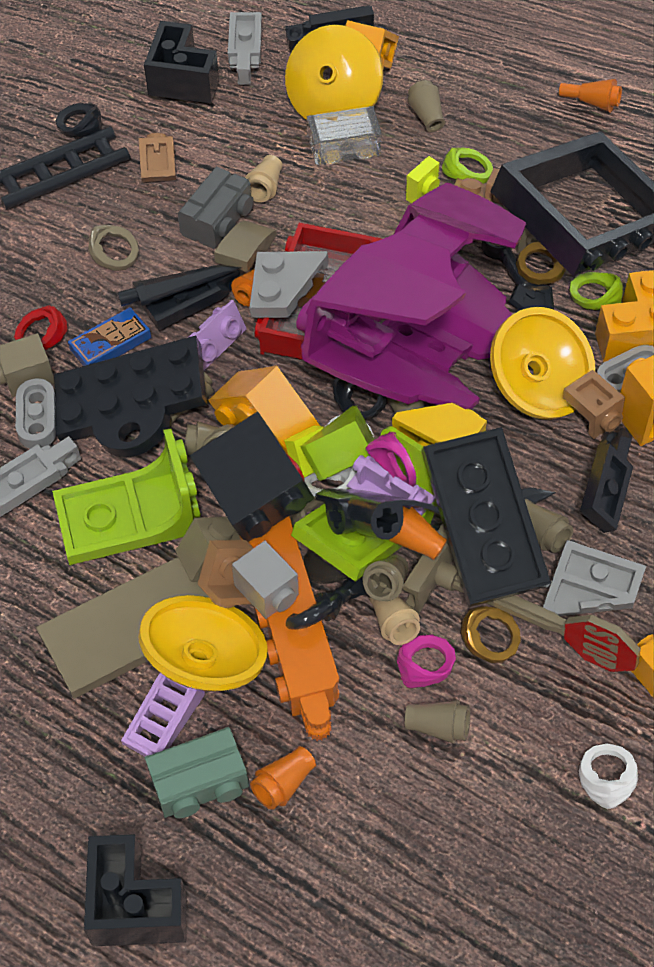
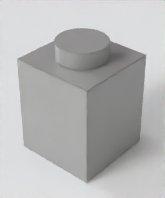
(266, 580)

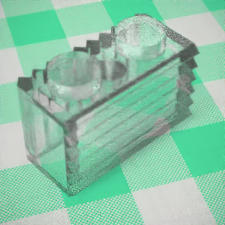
(344, 135)

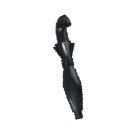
(327, 605)

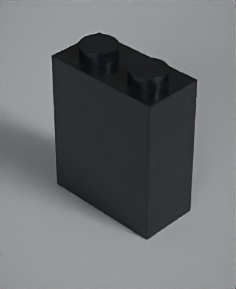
(252, 477)

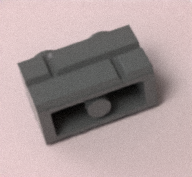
(215, 207)

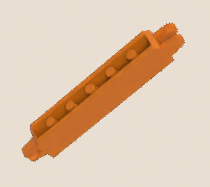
(302, 655)

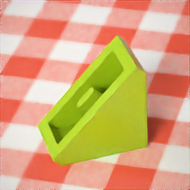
(338, 444)

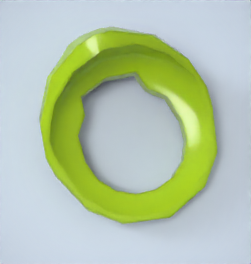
(454, 169)
(609, 281)

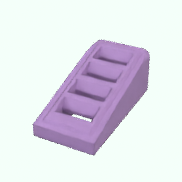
(152, 706)

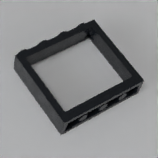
(517, 191)

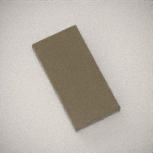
(102, 635)

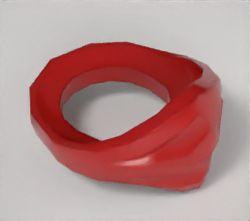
(55, 331)

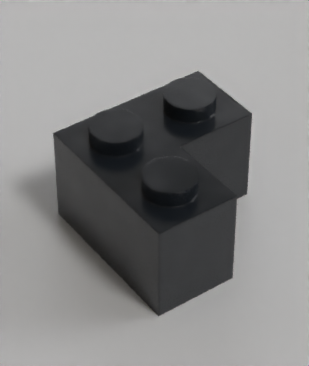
(178, 68)
(124, 907)

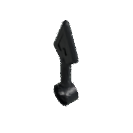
(525, 293)

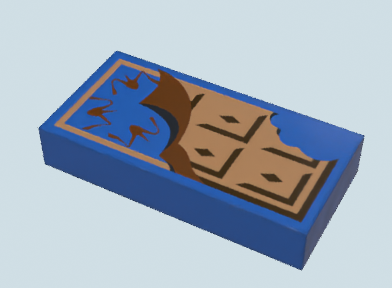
(110, 338)

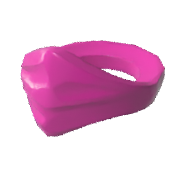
(383, 452)
(415, 676)

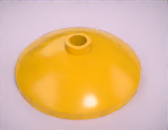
(355, 69)
(553, 350)
(202, 643)

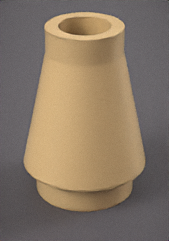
(265, 178)
(396, 620)

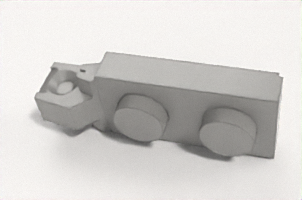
(244, 43)
(35, 472)

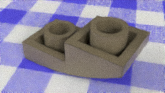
(242, 243)

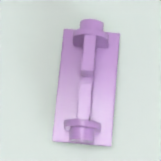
(219, 332)
(375, 478)

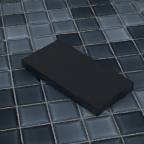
(485, 517)

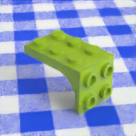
(129, 508)
(354, 551)

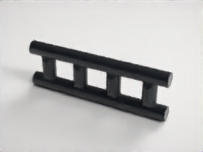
(69, 152)

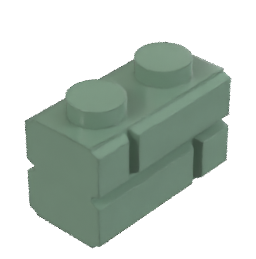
(197, 773)

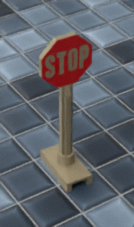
(588, 635)

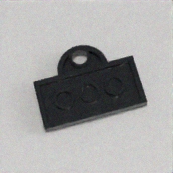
(130, 395)

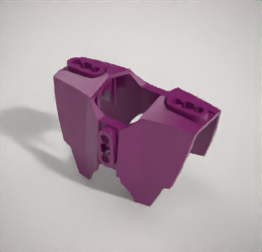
(425, 291)

